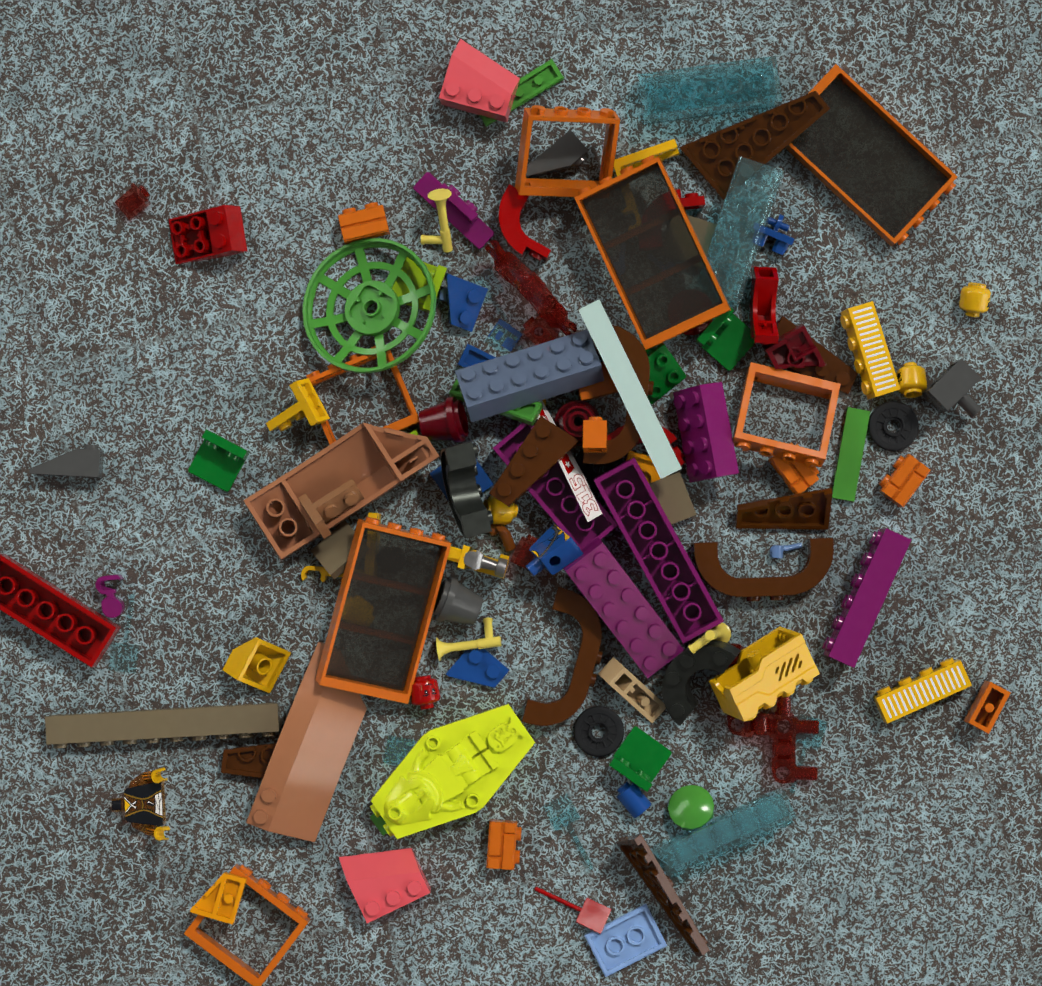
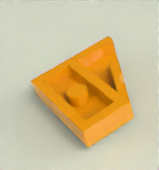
(222, 899)

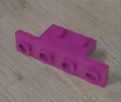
(459, 213)

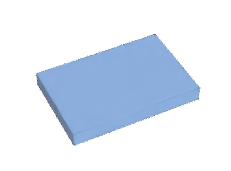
(626, 940)

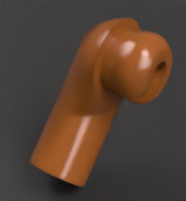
(505, 536)

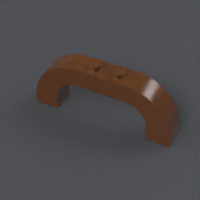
(629, 435)
(817, 565)
(554, 712)

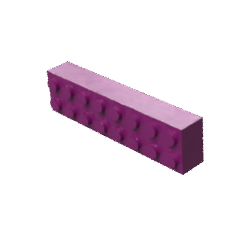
(658, 550)

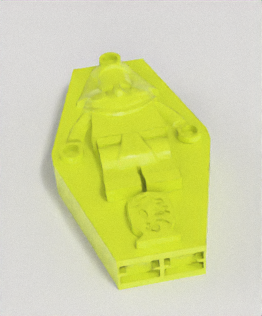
(452, 771)

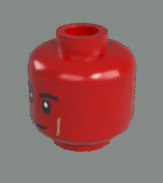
(425, 692)

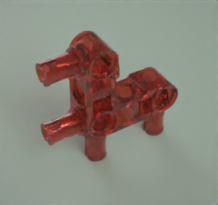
(531, 288)
(782, 742)

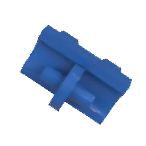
(782, 240)

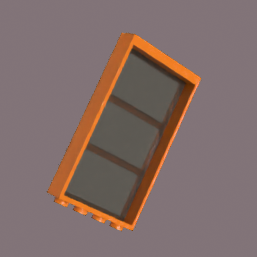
(871, 160)
(652, 252)
(383, 610)

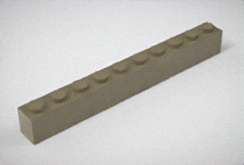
(163, 723)

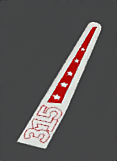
(576, 479)

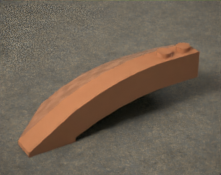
(367, 454)
(308, 758)

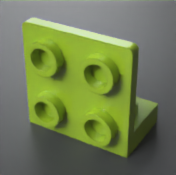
(419, 280)

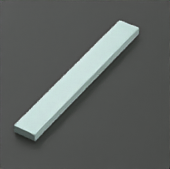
(630, 389)

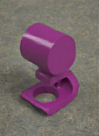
(111, 605)

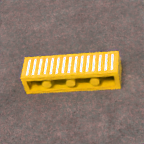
(869, 350)
(922, 690)

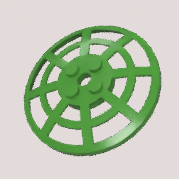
(361, 297)

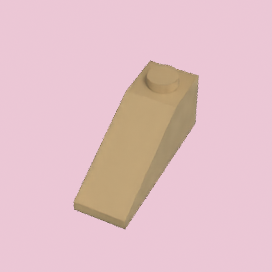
(632, 690)

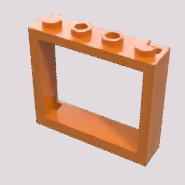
(565, 187)
(359, 360)
(793, 382)
(229, 959)

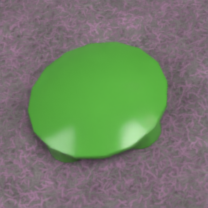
(691, 807)

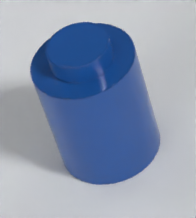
(633, 799)

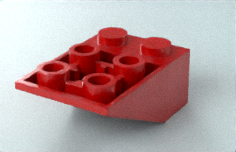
(208, 234)

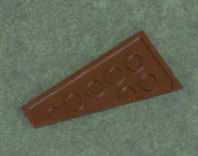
(754, 138)
(661, 886)

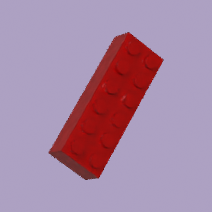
(54, 613)

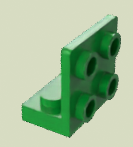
(726, 339)
(663, 371)
(218, 461)
(640, 758)

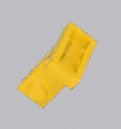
(308, 406)

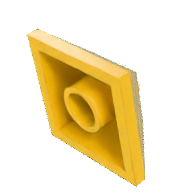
(257, 663)

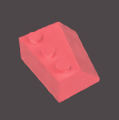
(478, 84)
(384, 881)

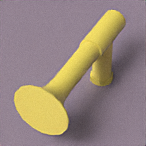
(440, 196)
(720, 633)
(487, 642)

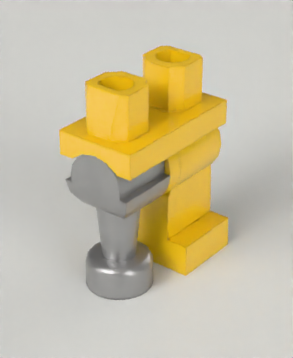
(478, 561)

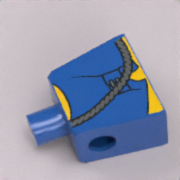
(553, 551)

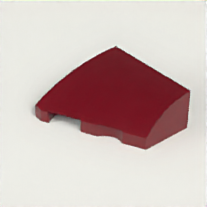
(794, 350)

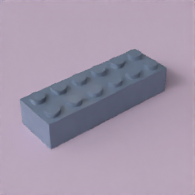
(529, 375)

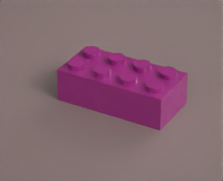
(705, 432)

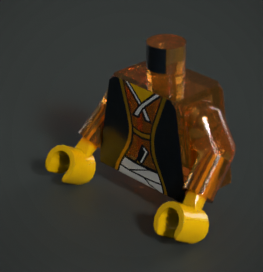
(145, 804)

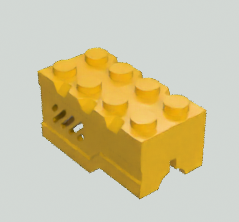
(764, 673)

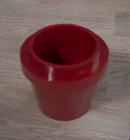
(571, 410)
(444, 421)

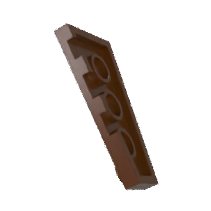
(833, 371)
(537, 454)
(795, 511)
(247, 760)

